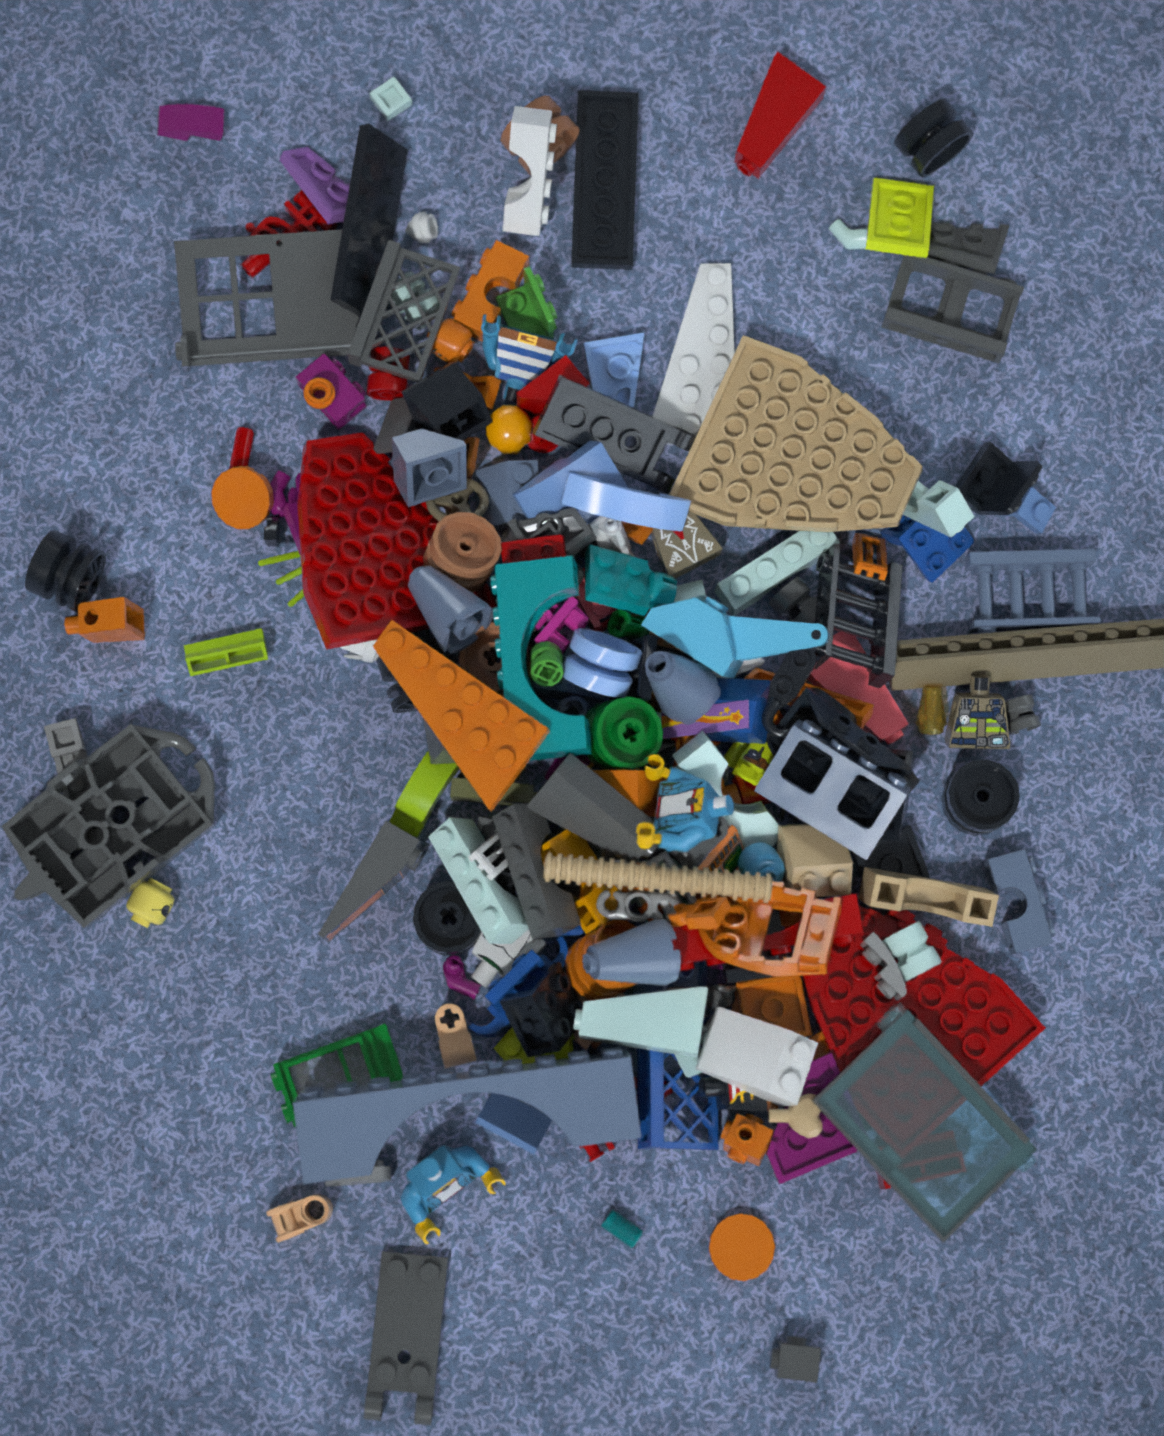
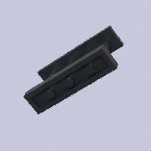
(884, 610)

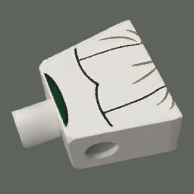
(500, 957)

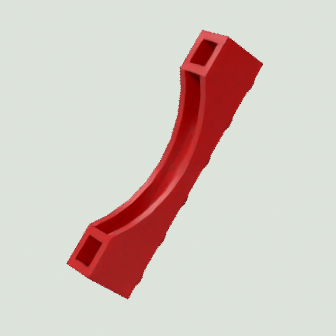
(693, 949)

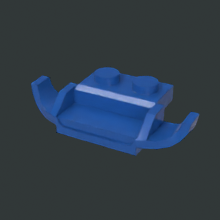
(523, 976)

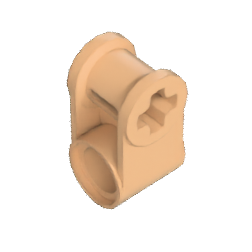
(454, 1042)
(294, 1217)

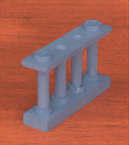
(1014, 565)

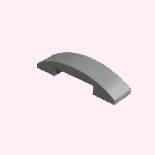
(66, 747)

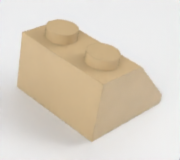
(814, 861)

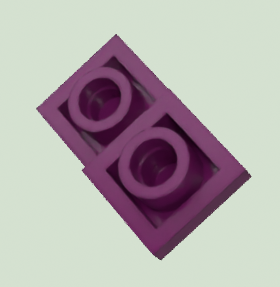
(183, 120)

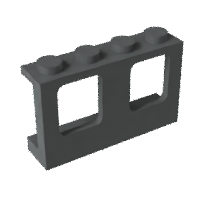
(946, 326)

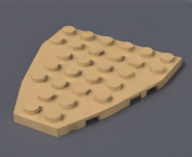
(793, 452)

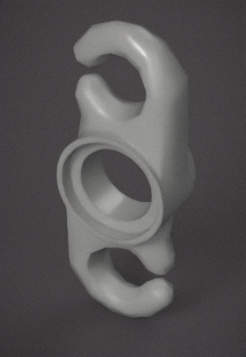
(622, 911)

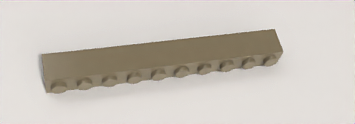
(1029, 654)

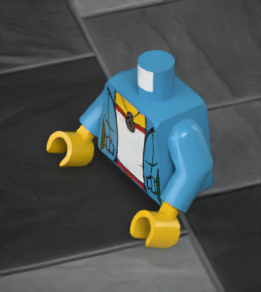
(684, 810)
(439, 1179)

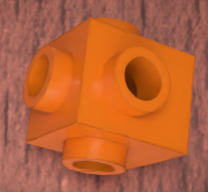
(746, 1150)

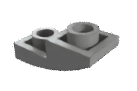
(890, 977)

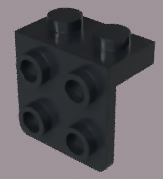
(995, 482)

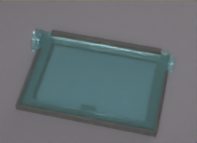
(924, 1123)

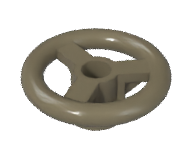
(459, 501)

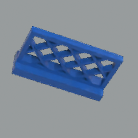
(652, 1106)

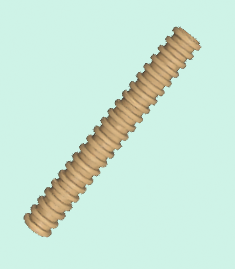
(657, 877)

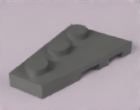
(968, 246)

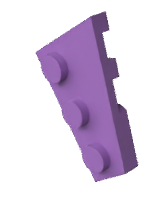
(317, 182)

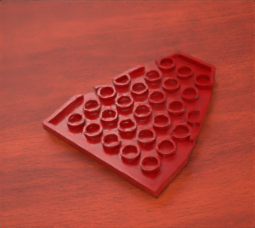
(359, 542)
(956, 1001)

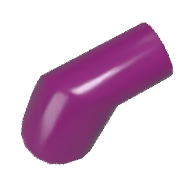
(278, 485)
(456, 977)

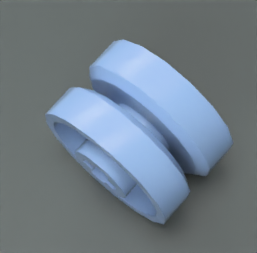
(601, 662)

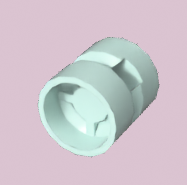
(411, 314)
(912, 951)

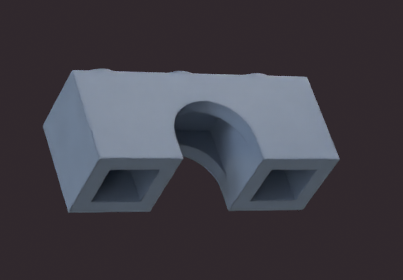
(1015, 874)

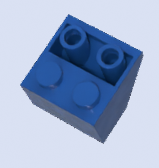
(744, 689)

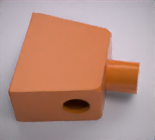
(107, 621)

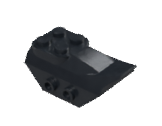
(810, 764)

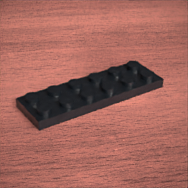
(605, 180)
(368, 216)

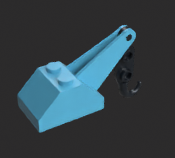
(726, 641)

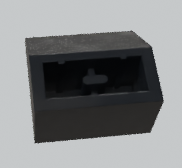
(447, 404)

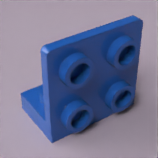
(927, 547)

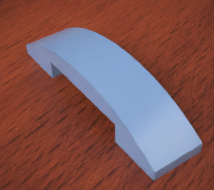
(625, 503)

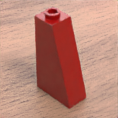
(778, 113)

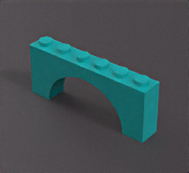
(523, 596)

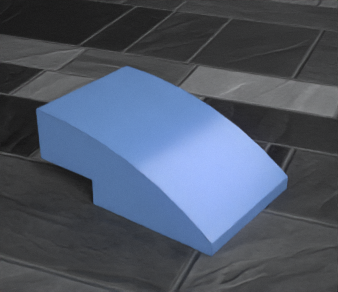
(545, 490)

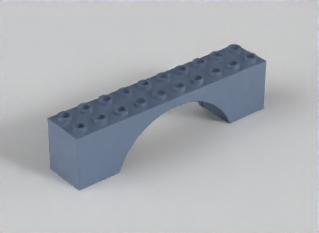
(348, 1126)

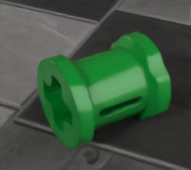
(624, 625)

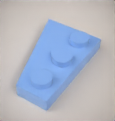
(615, 366)

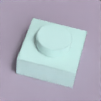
(390, 98)

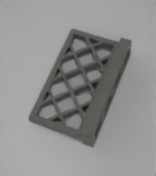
(377, 303)

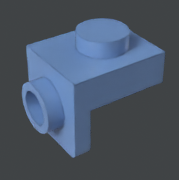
(1034, 511)

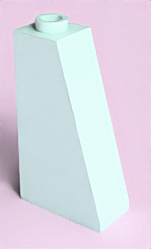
(648, 1021)

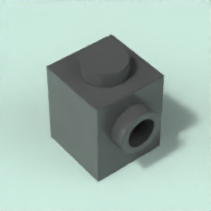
(795, 1360)

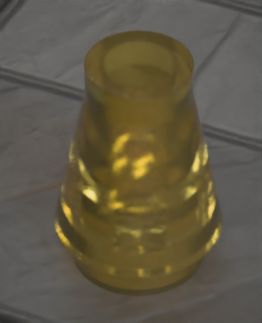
(931, 711)

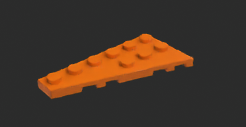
(475, 724)

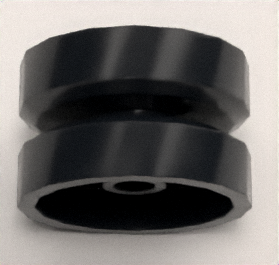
(933, 137)
(961, 800)
(429, 920)

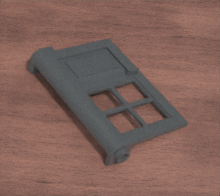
(301, 294)

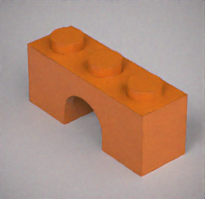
(500, 268)

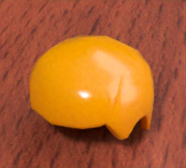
(509, 429)

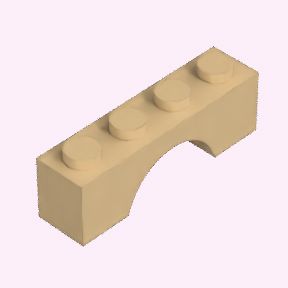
(930, 895)

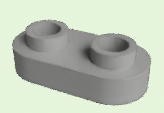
(379, 1174)

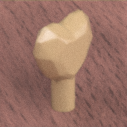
(801, 1117)

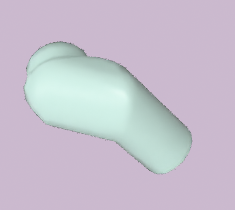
(849, 238)

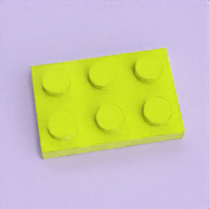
(900, 217)

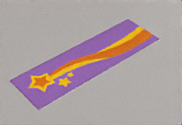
(719, 718)

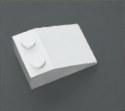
(757, 1057)

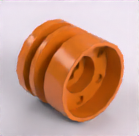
(582, 981)

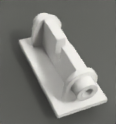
(611, 535)

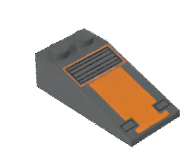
(381, 869)

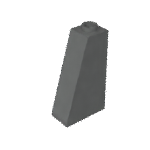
(591, 809)

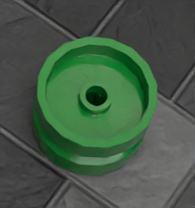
(623, 733)

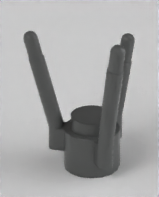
(717, 996)

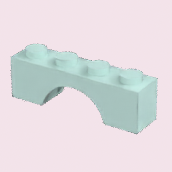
(939, 508)
(772, 568)
(705, 761)
(493, 908)

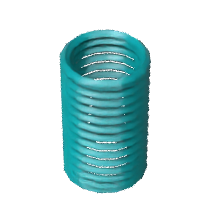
(622, 1235)

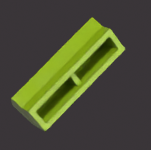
(226, 652)

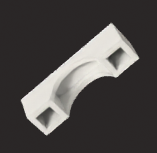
(530, 139)

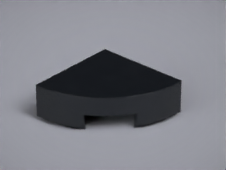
(272, 531)

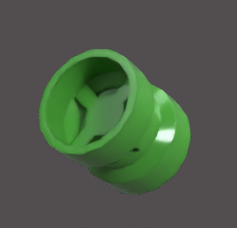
(546, 663)

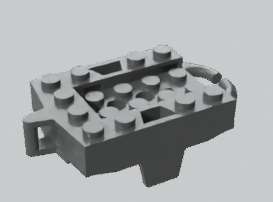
(118, 777)

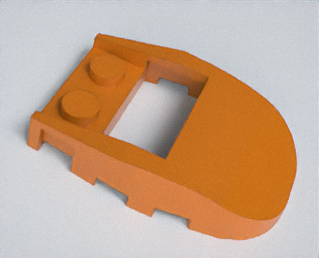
(745, 927)

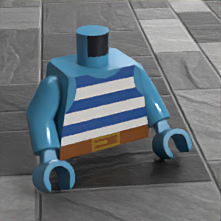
(519, 354)

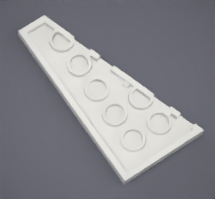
(700, 351)

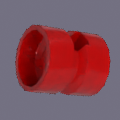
(383, 384)

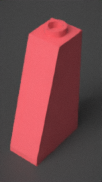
(852, 681)

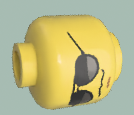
(150, 903)

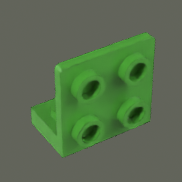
(527, 308)

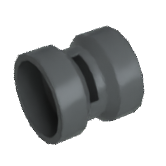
(1016, 709)

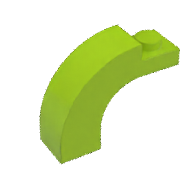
(422, 795)

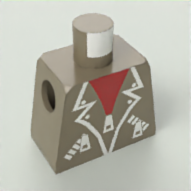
(686, 549)

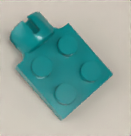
(625, 582)

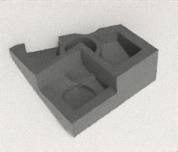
(566, 523)

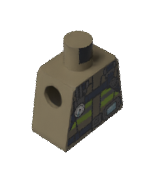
(978, 718)

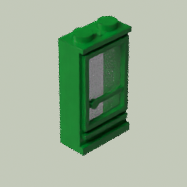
(350, 1059)

